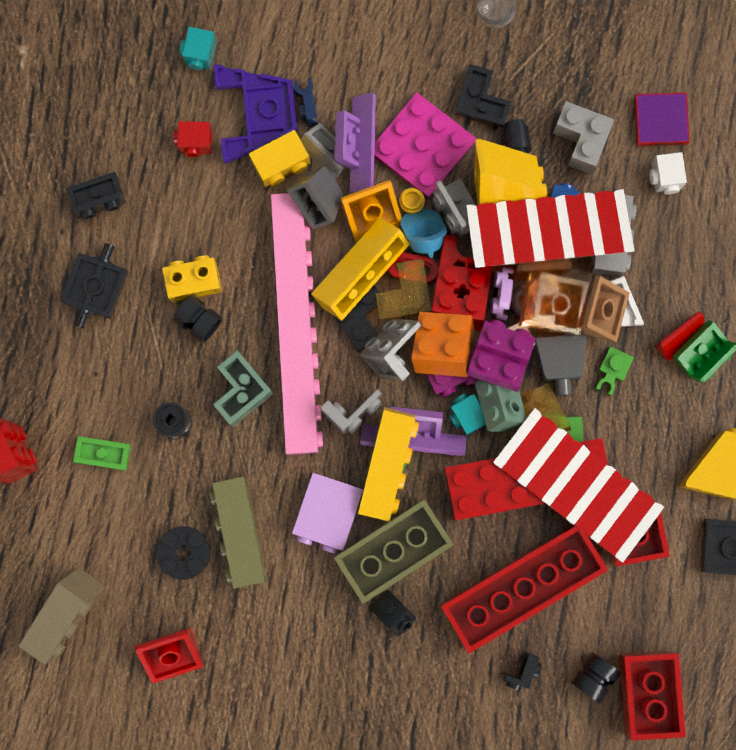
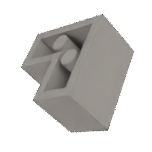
(589, 133)

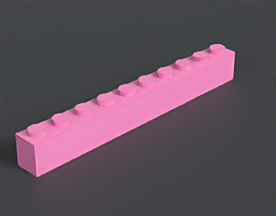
(295, 327)

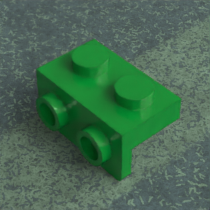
(704, 352)

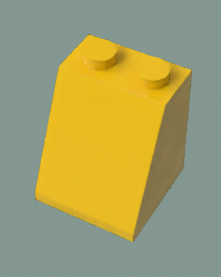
(506, 174)

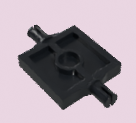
(94, 286)

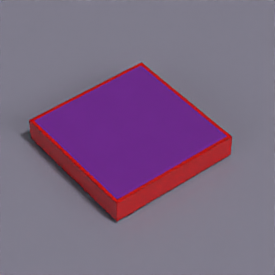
(661, 119)

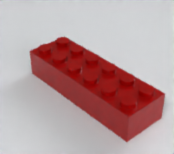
(486, 489)
(523, 588)

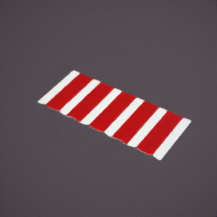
(549, 228)
(578, 485)

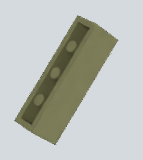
(239, 532)

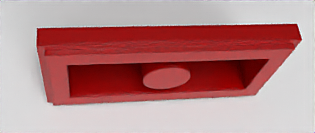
(680, 336)

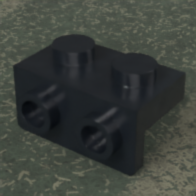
(96, 196)

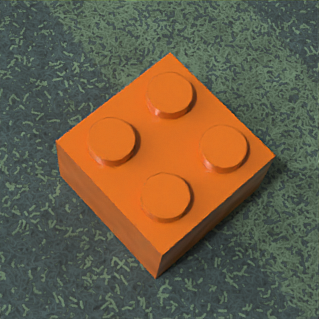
(443, 344)

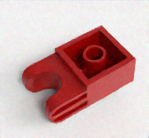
(460, 278)

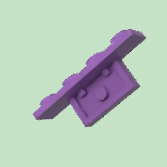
(357, 141)
(428, 435)

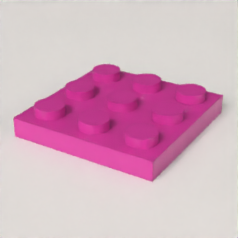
(422, 145)

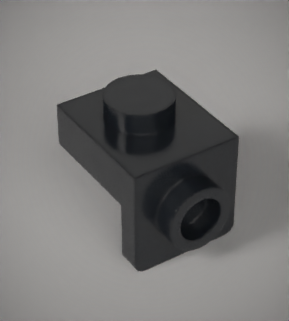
(393, 613)
(529, 670)

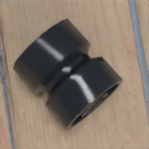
(199, 320)
(172, 420)
(596, 677)

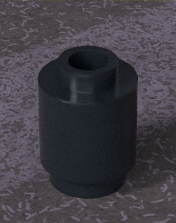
(517, 136)

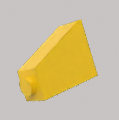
(716, 468)

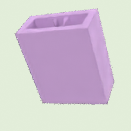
(327, 513)

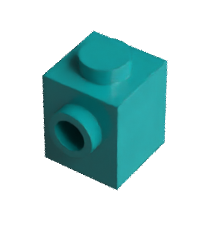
(198, 48)
(467, 414)

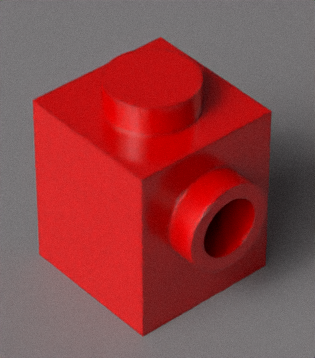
(193, 138)

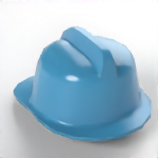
(424, 231)

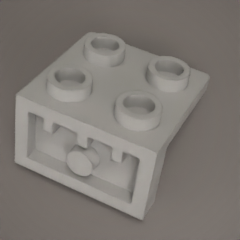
(452, 202)
(381, 350)
(337, 415)

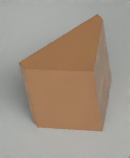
(604, 309)

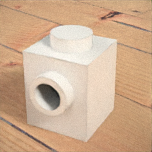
(668, 173)

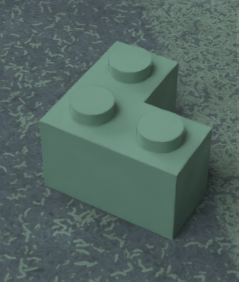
(247, 393)

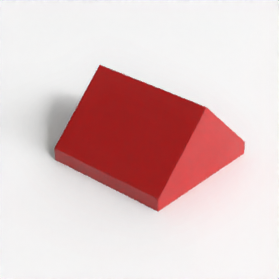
(170, 655)

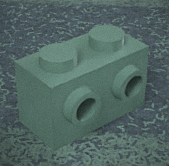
(500, 407)

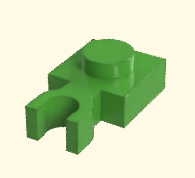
(614, 366)

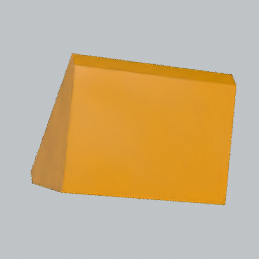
(367, 205)

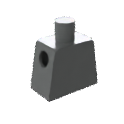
(317, 196)
(560, 360)

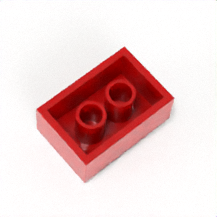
(15, 457)
(652, 695)

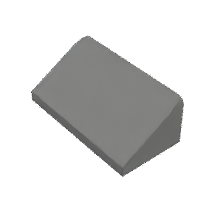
(320, 147)

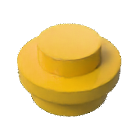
(411, 200)

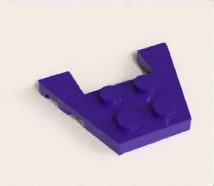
(267, 109)

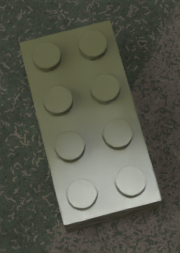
(393, 551)

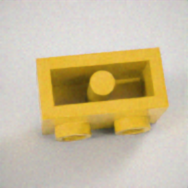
(280, 159)
(192, 278)

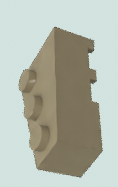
(60, 616)

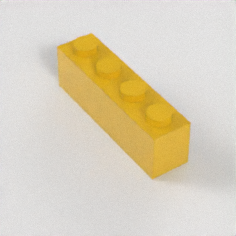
(360, 268)
(387, 463)

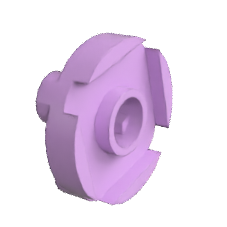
(503, 294)

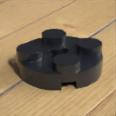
(194, 564)

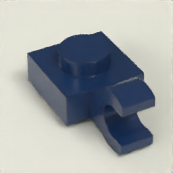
(307, 109)

